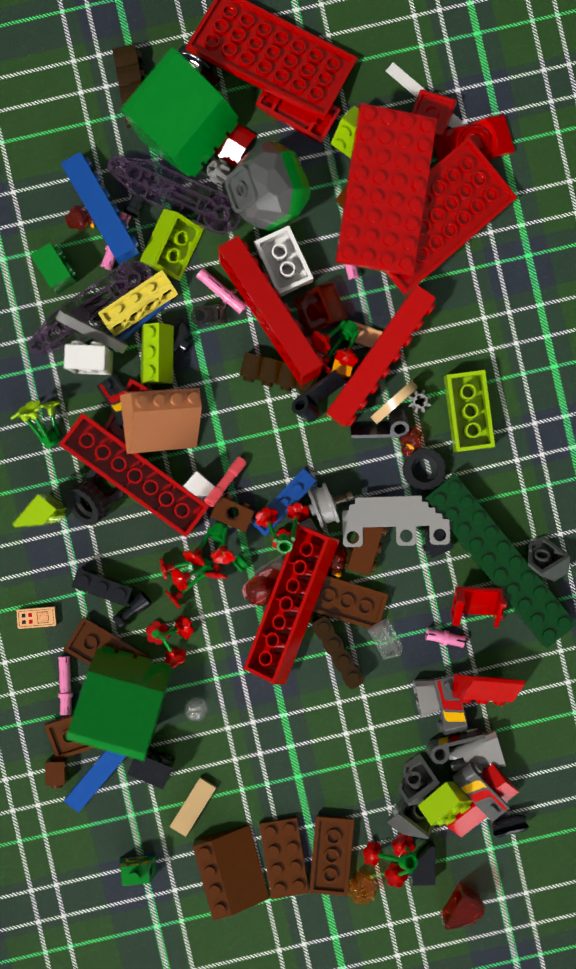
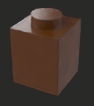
(56, 772)

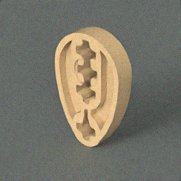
(394, 402)

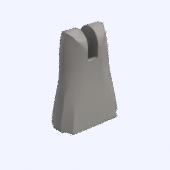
(427, 699)
(479, 751)

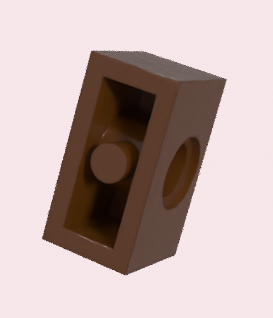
(221, 514)

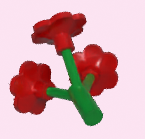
(158, 634)

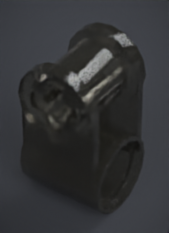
(211, 315)

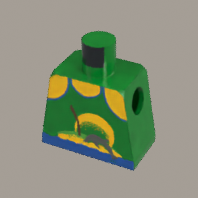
(136, 869)

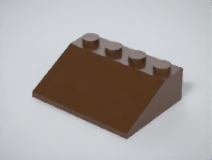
(230, 871)

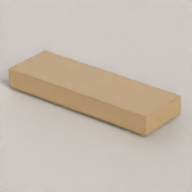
(193, 806)

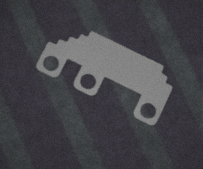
(397, 512)

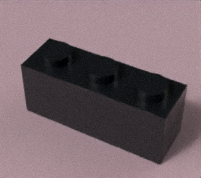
(103, 586)

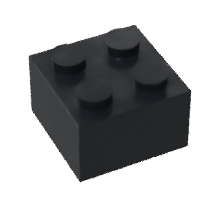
(154, 768)

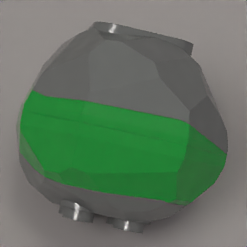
(268, 186)

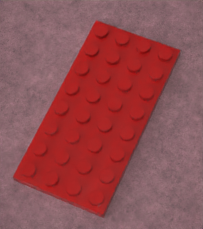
(272, 55)
(386, 190)
(459, 201)

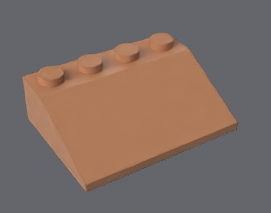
(161, 419)

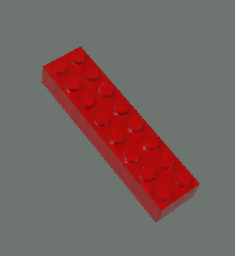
(270, 310)
(384, 351)
(134, 475)
(291, 605)

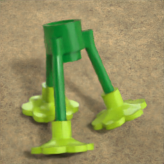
(46, 436)

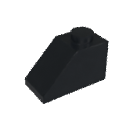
(435, 550)
(425, 871)

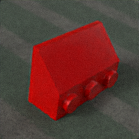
(486, 689)

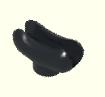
(201, 63)
(181, 341)
(509, 825)

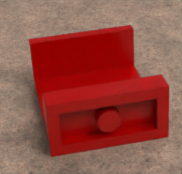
(478, 602)

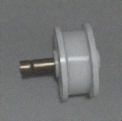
(324, 504)

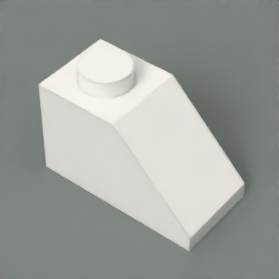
(199, 485)

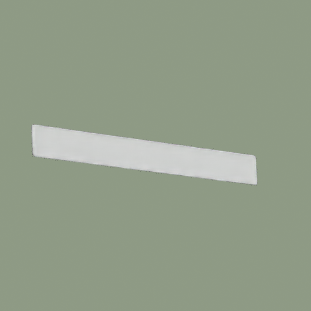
(414, 88)

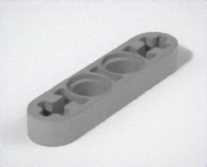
(91, 331)

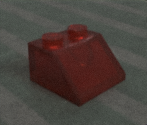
(320, 308)
(462, 908)

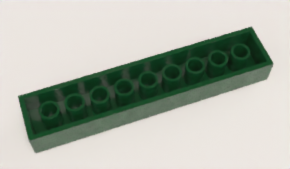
(500, 561)

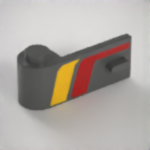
(451, 709)
(439, 748)
(471, 782)

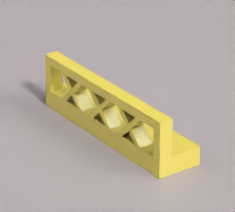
(136, 301)

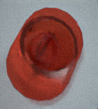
(260, 587)

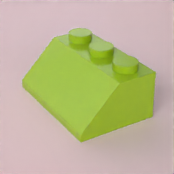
(171, 244)
(156, 354)
(41, 511)

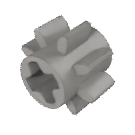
(218, 171)
(420, 396)

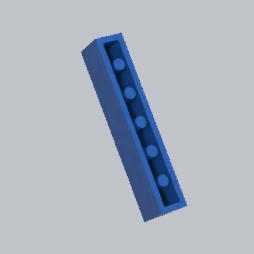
(100, 209)

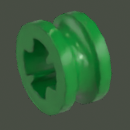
(240, 563)

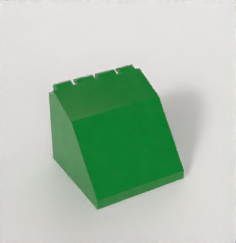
(180, 114)
(120, 703)

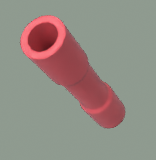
(233, 471)

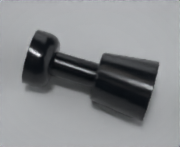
(137, 605)

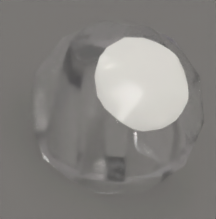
(196, 709)

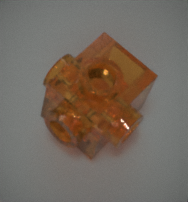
(362, 888)

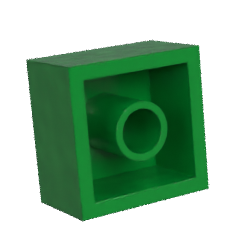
(53, 267)

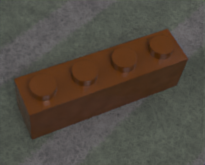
(362, 557)

